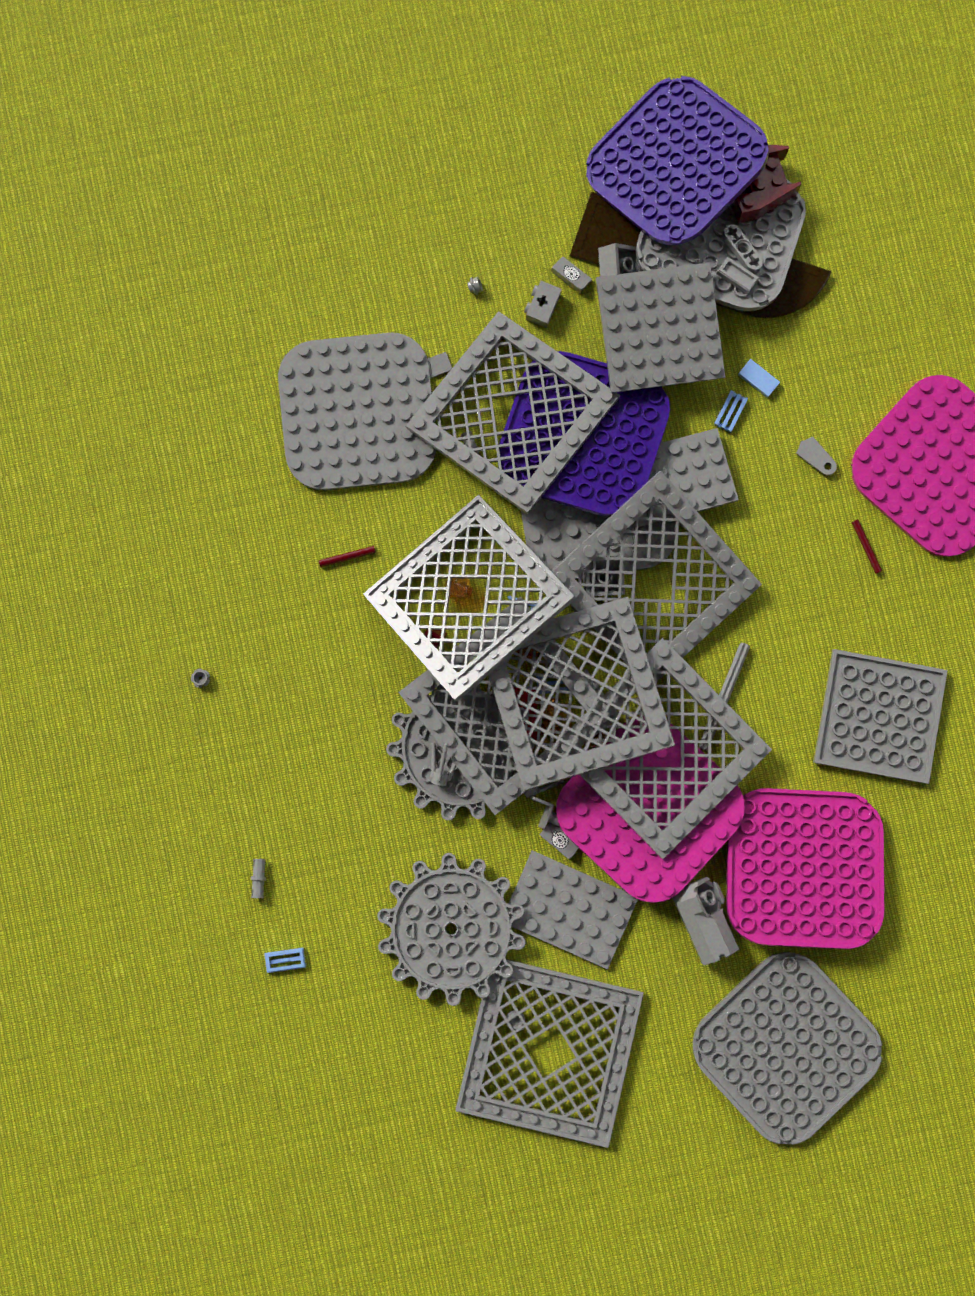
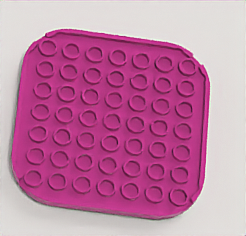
(923, 465)
(621, 851)
(806, 869)

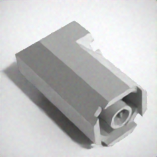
(704, 920)

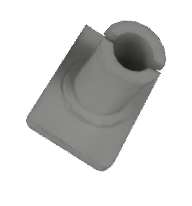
(548, 814)

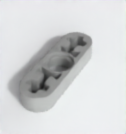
(742, 240)

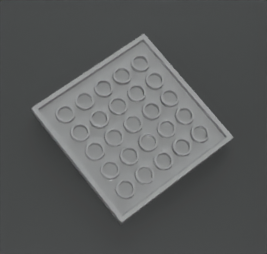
(660, 327)
(880, 716)

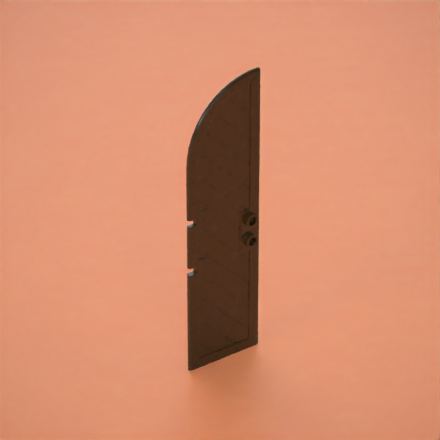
(605, 226)

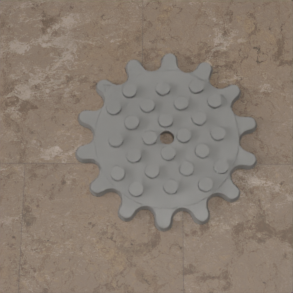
(416, 753)
(443, 958)

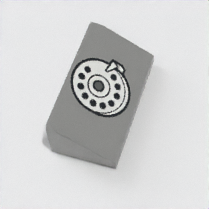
(571, 275)
(559, 840)

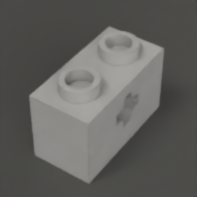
(550, 295)

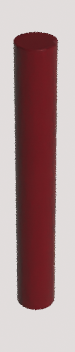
(866, 546)
(347, 556)

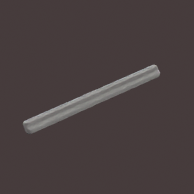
(728, 686)

